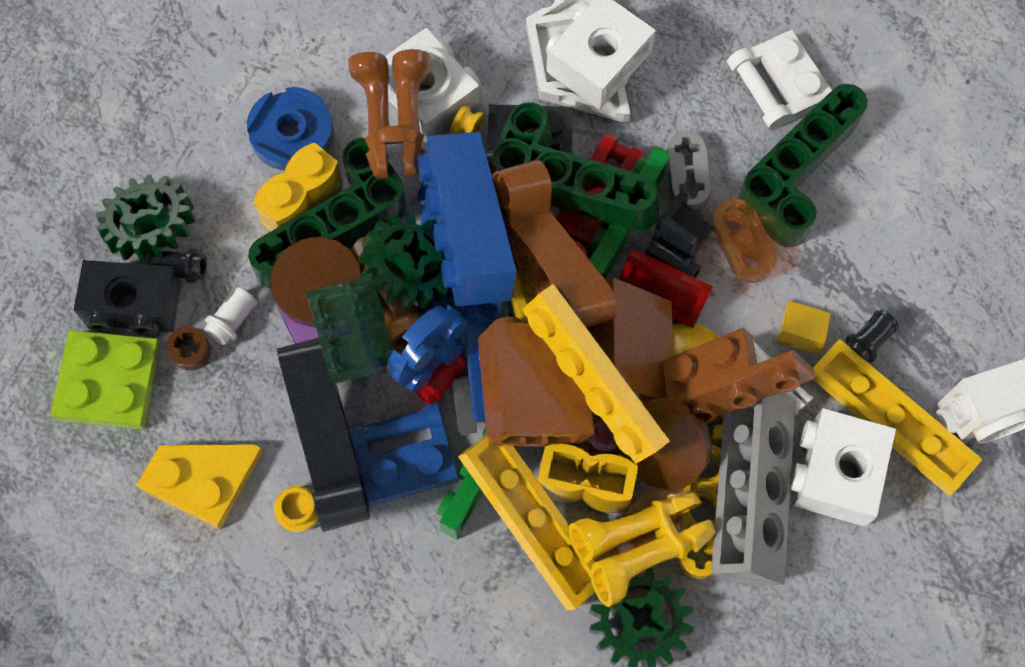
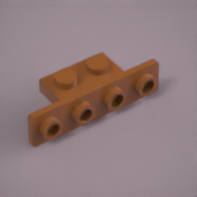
(727, 377)

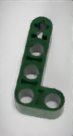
(806, 156)
(628, 197)
(324, 218)

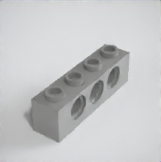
(754, 493)

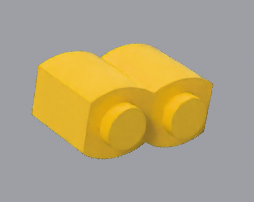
(307, 181)
(598, 480)

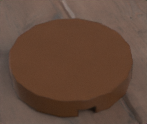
(306, 267)
(684, 456)

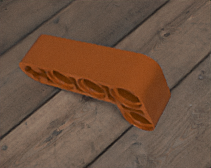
(543, 246)

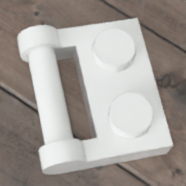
(789, 71)

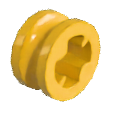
(467, 122)

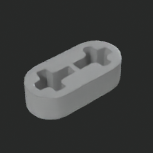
(697, 171)

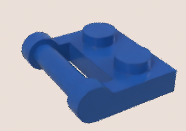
(405, 468)

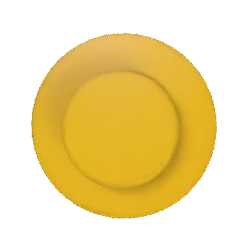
(295, 509)

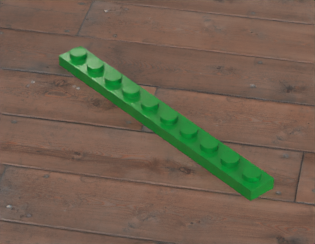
(606, 245)

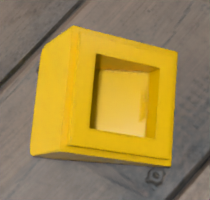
(803, 327)

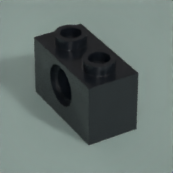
(107, 283)

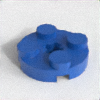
(275, 110)
(431, 342)

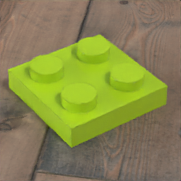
(105, 380)

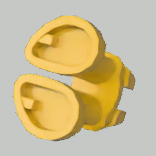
(612, 574)

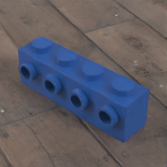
(468, 219)

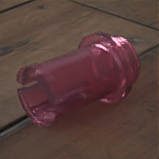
(601, 433)

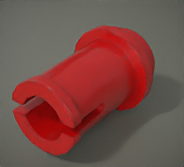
(442, 381)

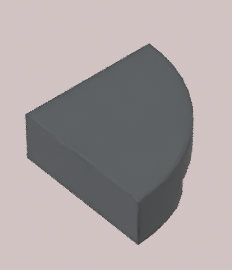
(463, 406)

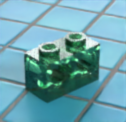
(351, 327)

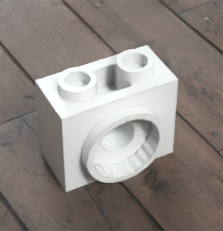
(598, 28)
(449, 82)
(986, 405)
(819, 480)

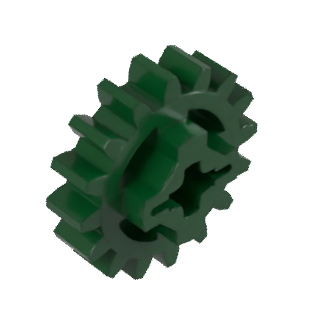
(145, 218)
(404, 261)
(660, 632)

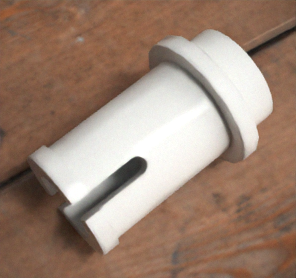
(229, 316)

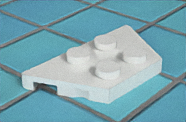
(540, 29)

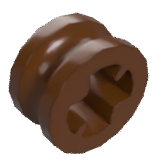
(180, 336)

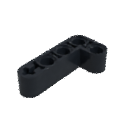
(324, 436)

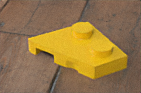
(200, 478)

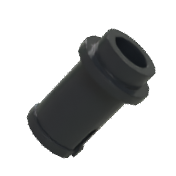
(673, 258)
(187, 264)
(873, 335)

